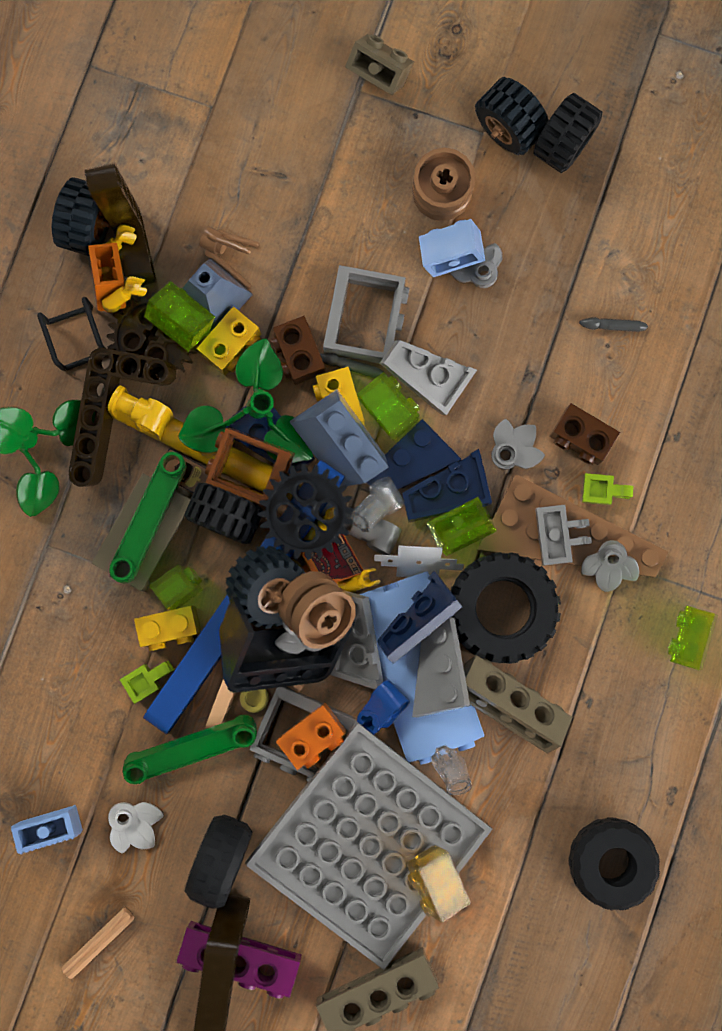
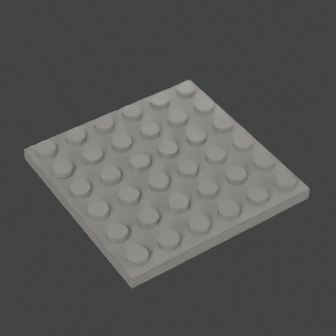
(349, 840)

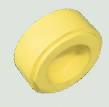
(254, 700)

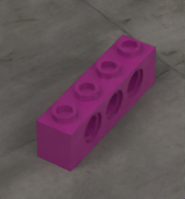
(255, 954)

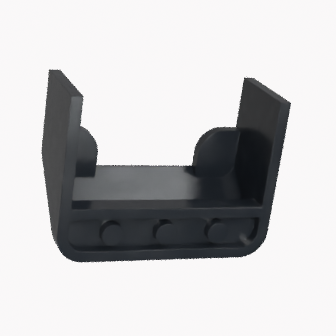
(256, 663)

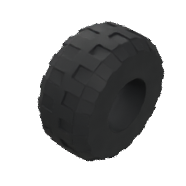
(218, 861)
(631, 886)

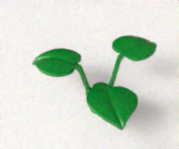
(258, 369)
(37, 489)

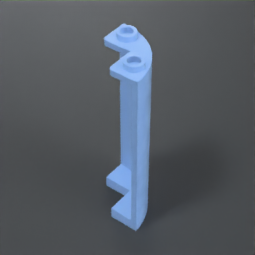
(422, 734)

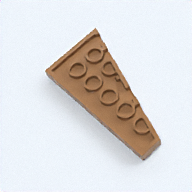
(519, 532)

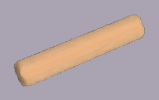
(97, 943)

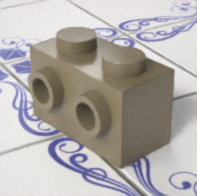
(379, 63)

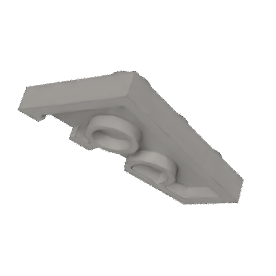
(428, 375)
(360, 656)
(440, 673)

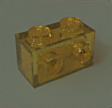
(437, 883)

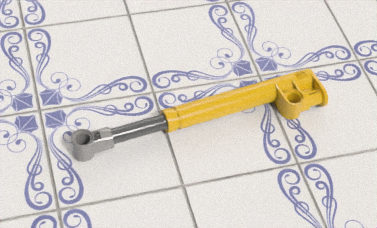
(159, 423)

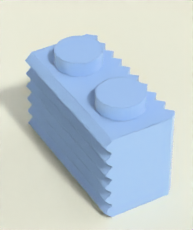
(46, 829)

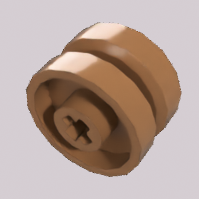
(447, 168)
(316, 610)

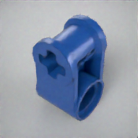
(382, 707)

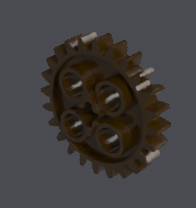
(131, 326)

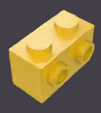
(229, 341)
(340, 380)
(168, 626)

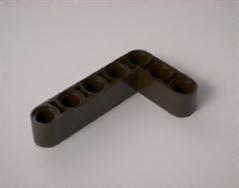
(121, 208)
(92, 402)
(220, 964)

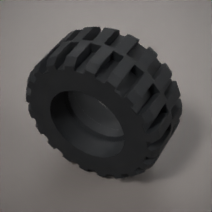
(542, 600)

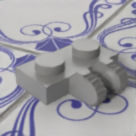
(554, 534)

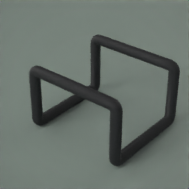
(43, 320)

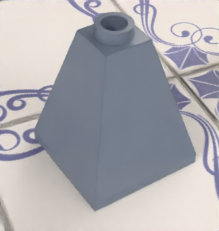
(216, 290)

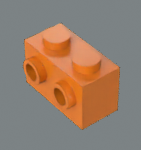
(311, 737)

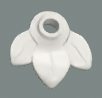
(137, 829)

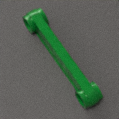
(148, 517)
(189, 749)

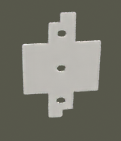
(408, 557)

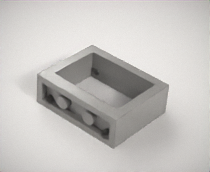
(370, 279)
(266, 752)

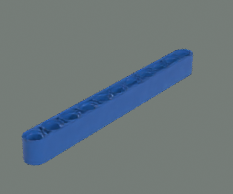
(206, 649)

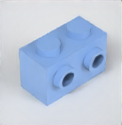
(451, 248)

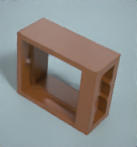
(224, 444)

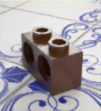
(303, 349)
(587, 427)

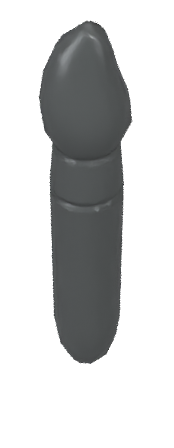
(613, 324)
(354, 366)

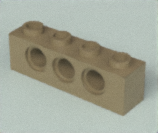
(553, 721)
(359, 991)

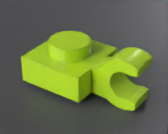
(600, 489)
(144, 682)

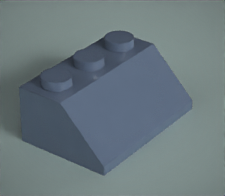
(340, 439)

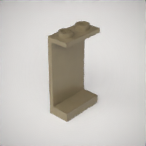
(162, 539)

